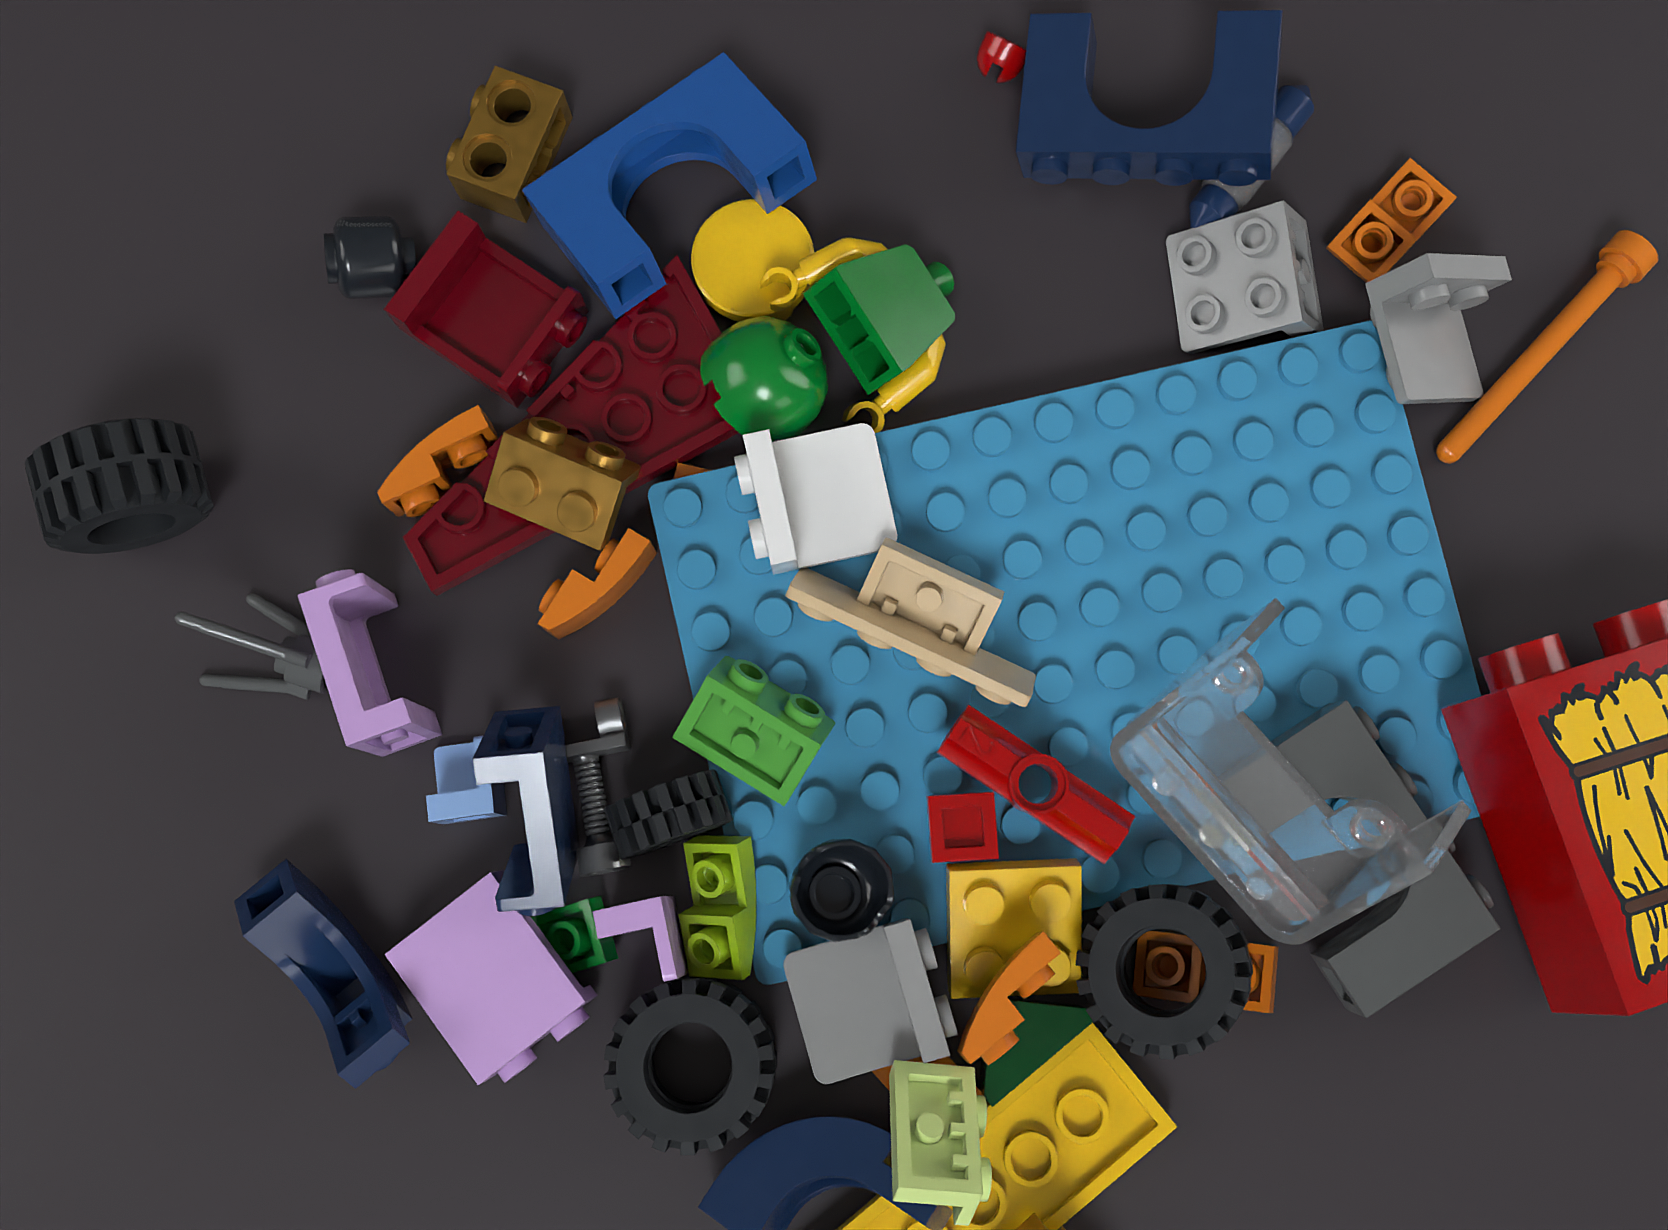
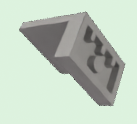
(1244, 278)
(1423, 324)

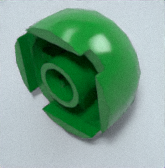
(766, 376)

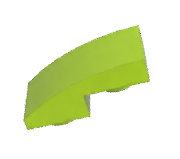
(722, 921)

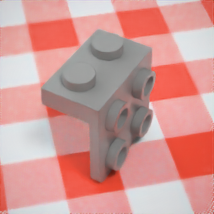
(869, 1002)

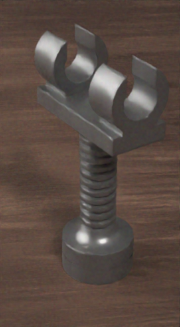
(600, 851)

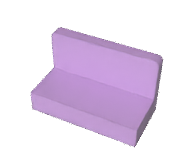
(653, 913)

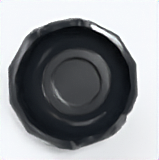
(841, 889)

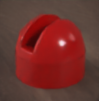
(1002, 53)

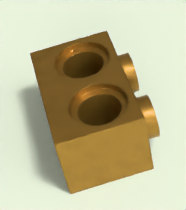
(523, 146)

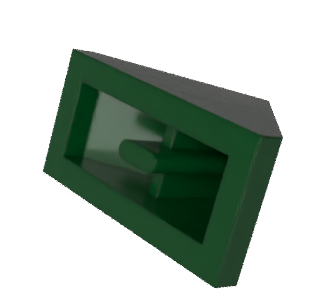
(1041, 1035)

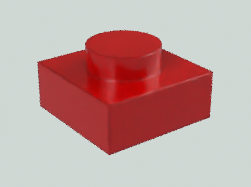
(962, 827)

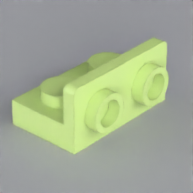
(937, 1137)

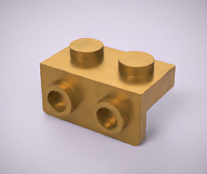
(560, 480)

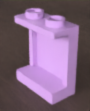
(338, 628)
(490, 982)

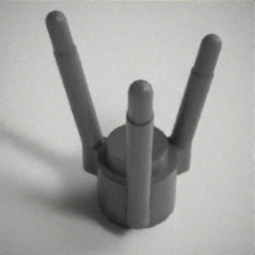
(293, 657)

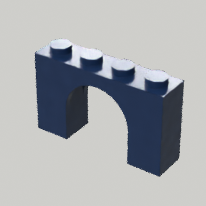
(1219, 139)

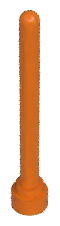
(1621, 262)

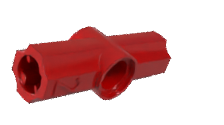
(1072, 805)

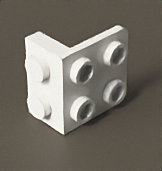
(816, 496)

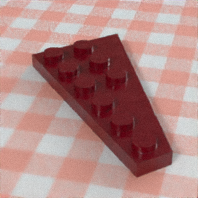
(626, 390)

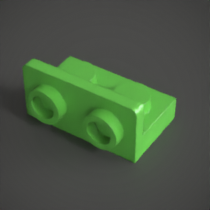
(754, 728)

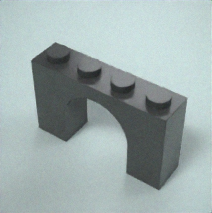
(1414, 928)

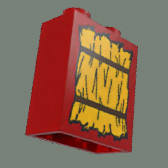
(1578, 807)

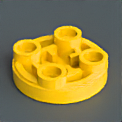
(737, 250)

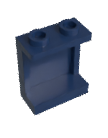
(532, 750)

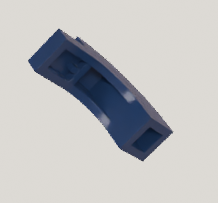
(330, 966)
(799, 1161)

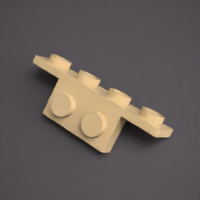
(923, 612)

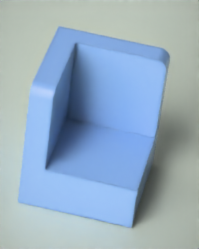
(458, 794)

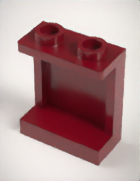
(487, 311)

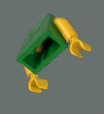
(880, 313)

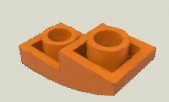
(1391, 222)
(421, 474)
(579, 600)
(1174, 970)
(994, 1017)

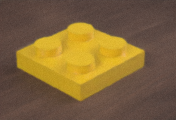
(1000, 908)

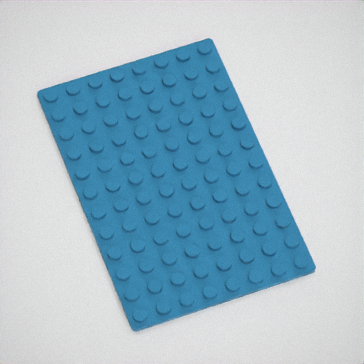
(1126, 546)

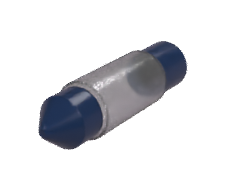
(1220, 200)

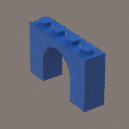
(705, 117)

